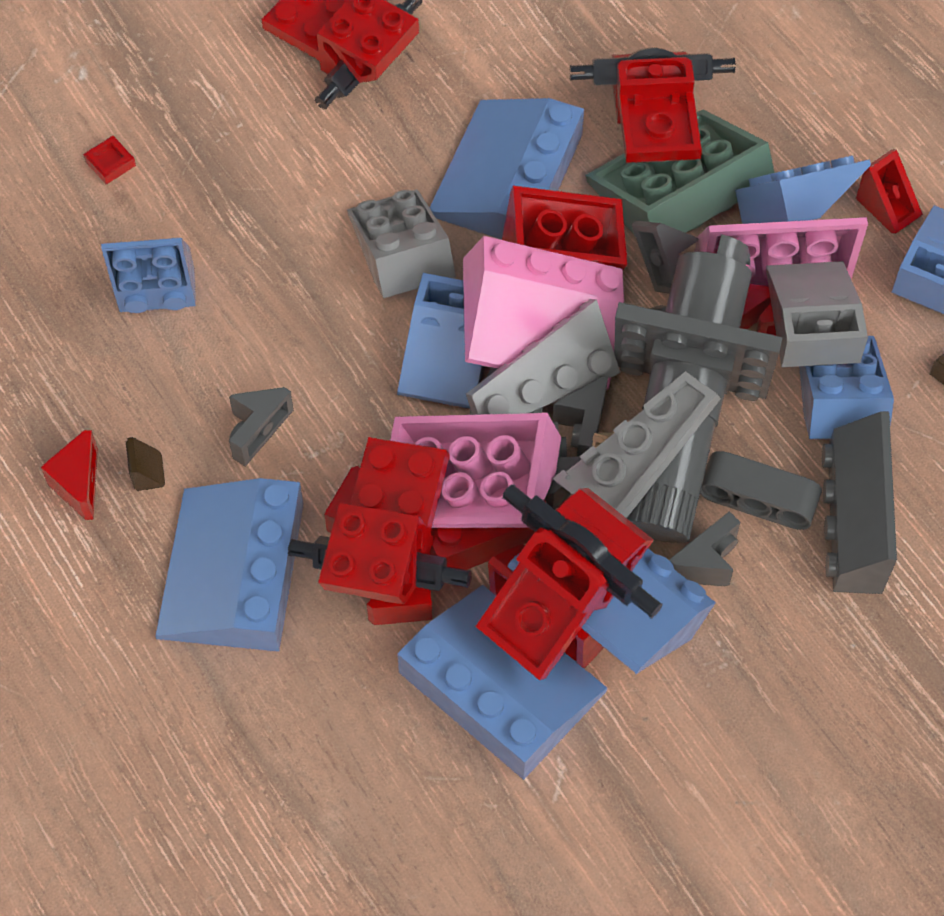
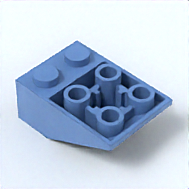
(798, 194)
(922, 269)
(151, 274)
(435, 345)
(844, 392)

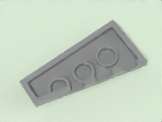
(551, 368)
(642, 448)

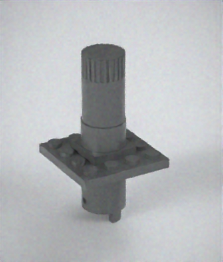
(704, 339)

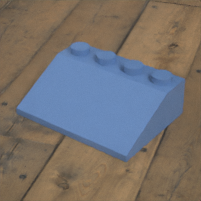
(504, 147)
(232, 564)
(632, 633)
(491, 691)

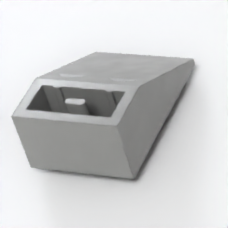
(401, 241)
(816, 314)

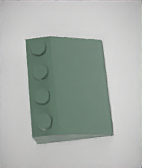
(687, 190)

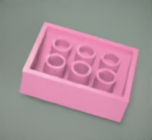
(791, 243)
(523, 292)
(484, 460)

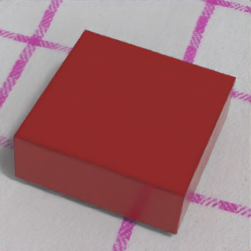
(109, 160)

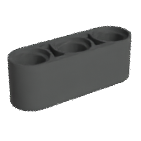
(760, 490)

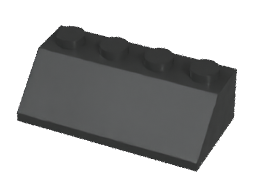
(860, 505)

